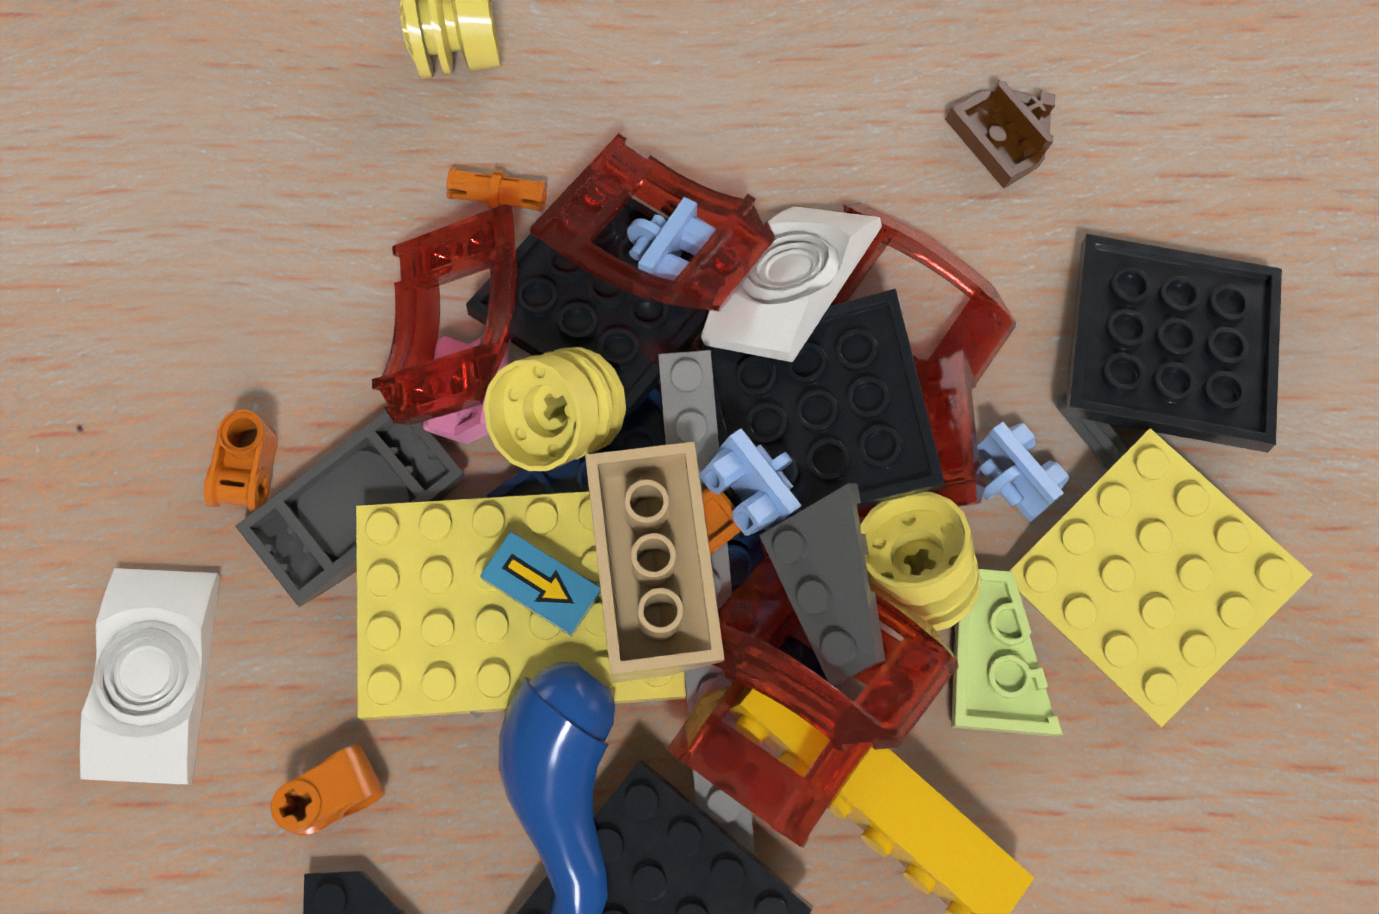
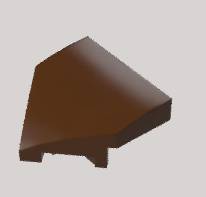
(1005, 130)

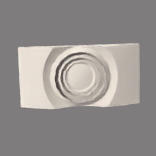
(792, 283)
(148, 677)

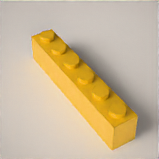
(898, 815)

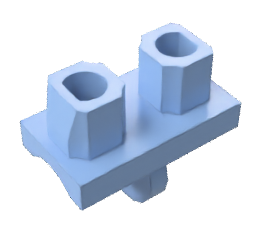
(662, 242)
(1016, 473)
(755, 480)

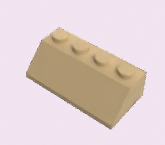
(653, 561)

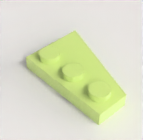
(998, 670)

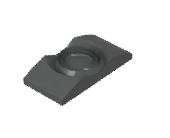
(311, 524)

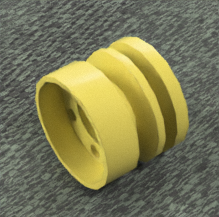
(449, 27)
(554, 408)
(923, 556)

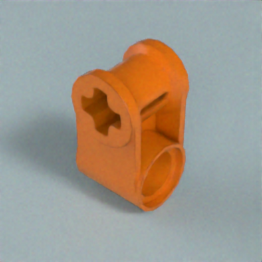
(239, 473)
(336, 789)

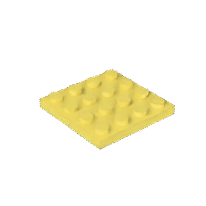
(1157, 577)

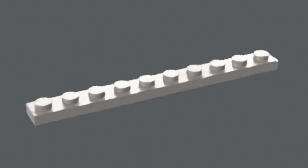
(691, 417)

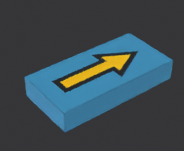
(541, 584)

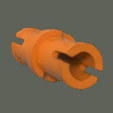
(496, 189)

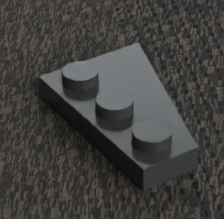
(827, 582)

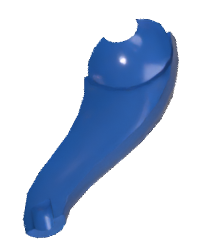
(549, 771)

